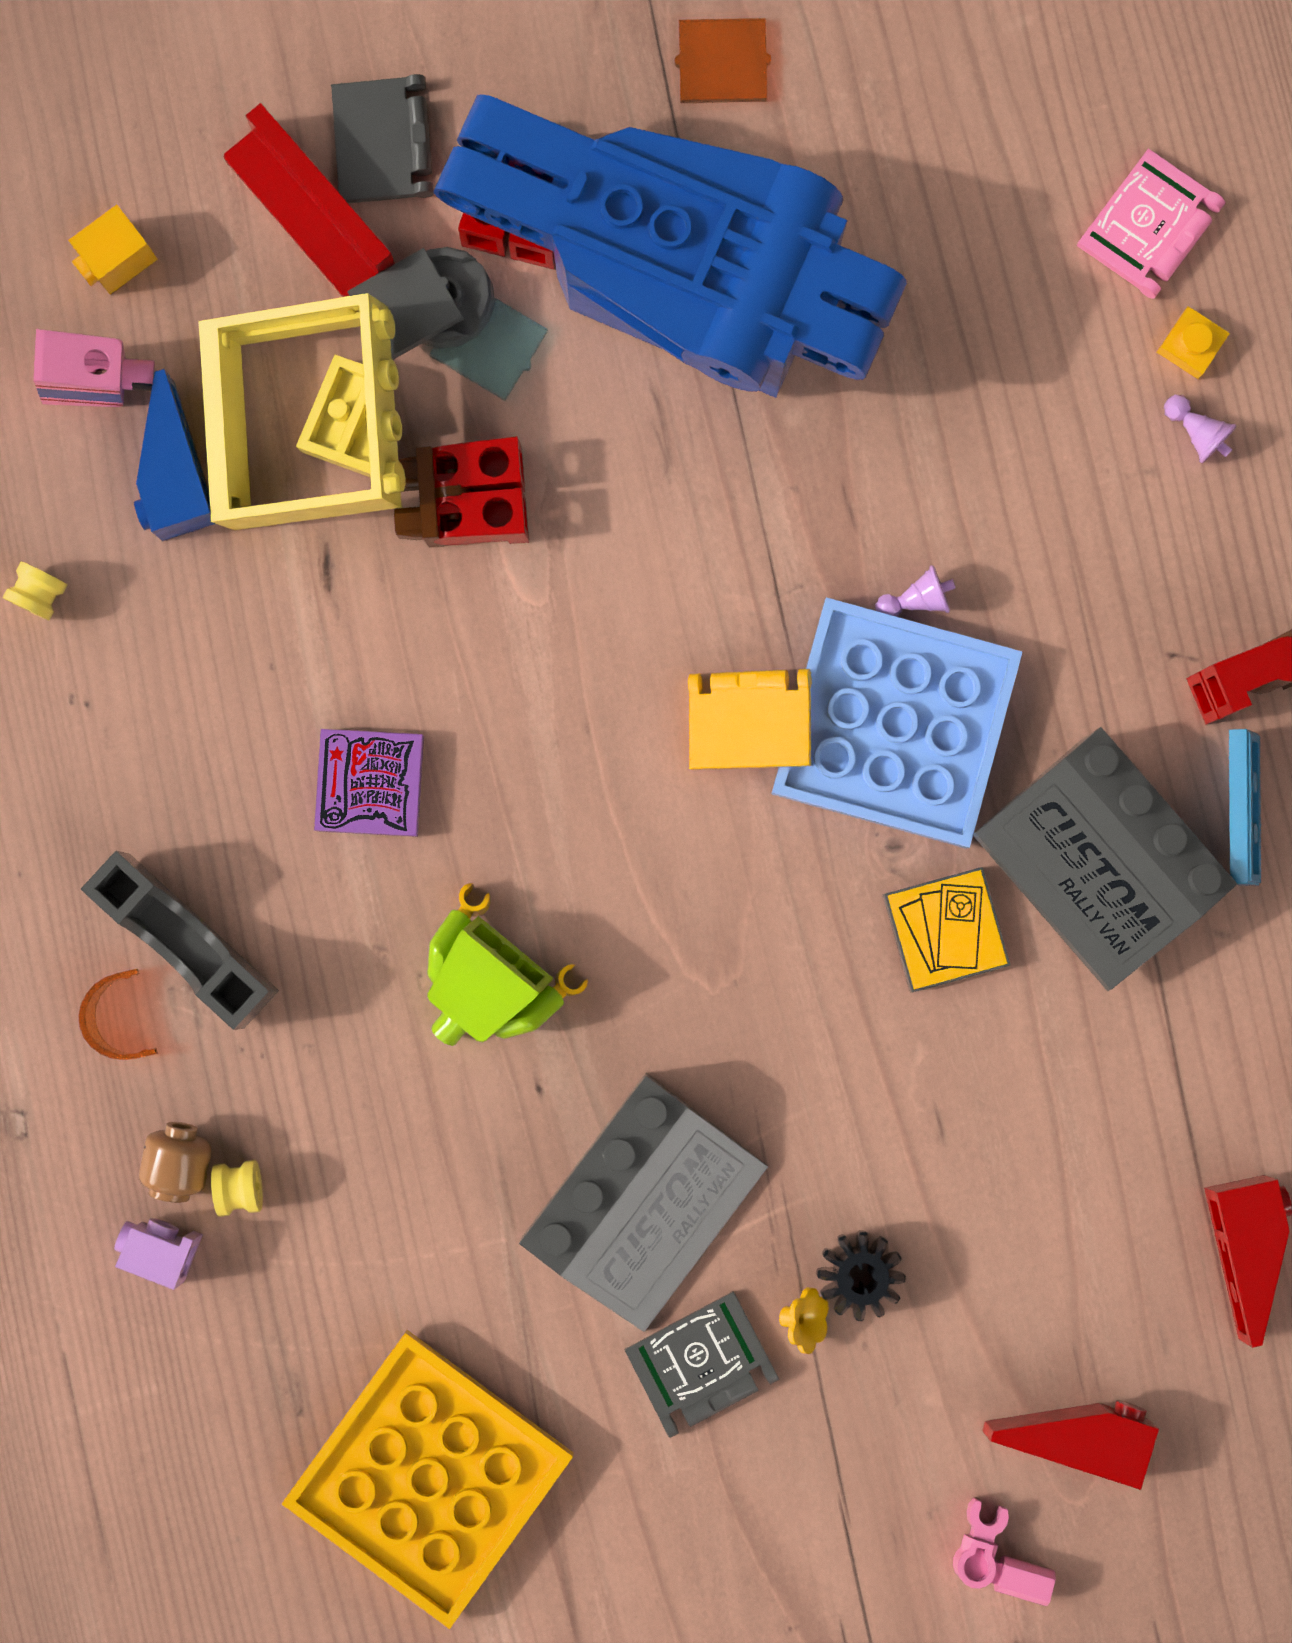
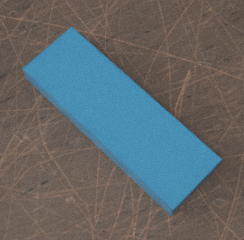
(1244, 807)

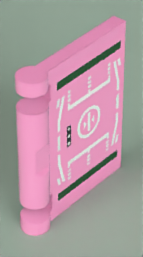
(1150, 223)

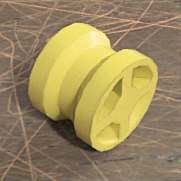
(35, 591)
(236, 1188)

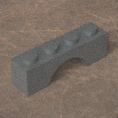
(184, 940)

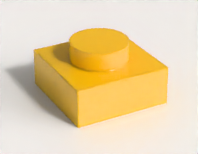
(1193, 342)

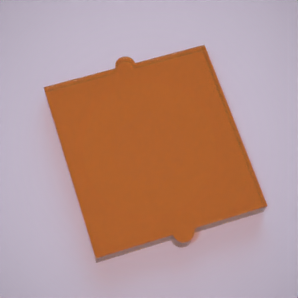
(723, 60)

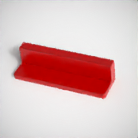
(306, 204)

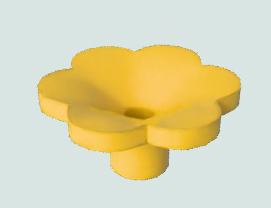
(806, 1320)

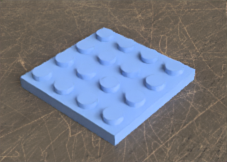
(901, 722)

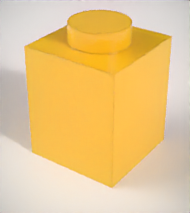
(111, 251)

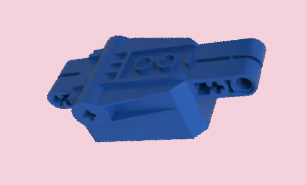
(681, 243)

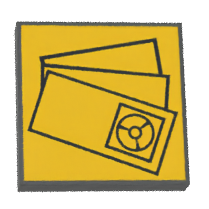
(946, 929)

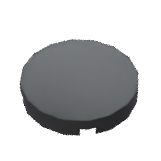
(470, 291)

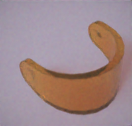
(87, 1019)

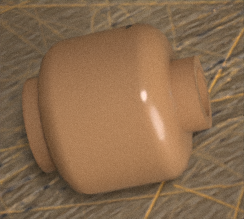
(175, 1162)

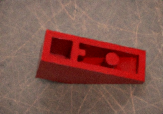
(1251, 1243)
(1086, 1437)

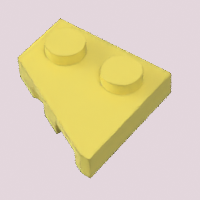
(338, 419)

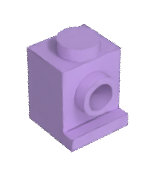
(156, 1251)

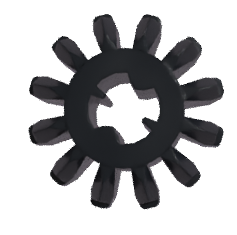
(878, 1269)

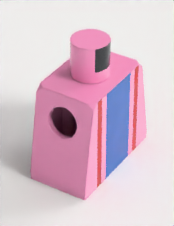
(67, 364)

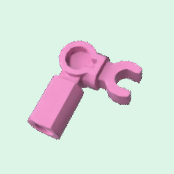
(978, 1568)

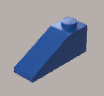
(169, 470)

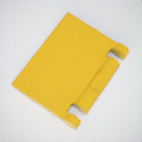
(750, 720)

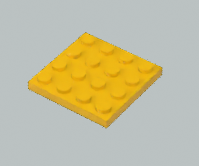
(428, 1479)

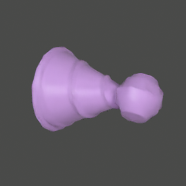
(1205, 433)
(924, 594)

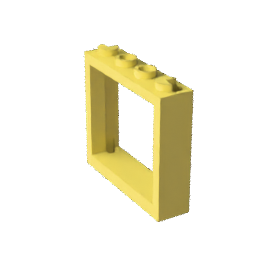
(226, 418)

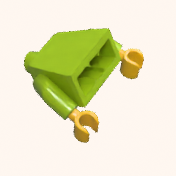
(486, 981)

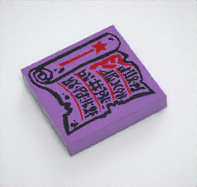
(369, 782)

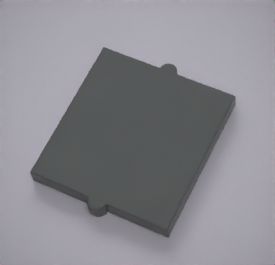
(416, 300)

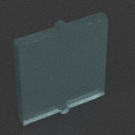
(499, 351)

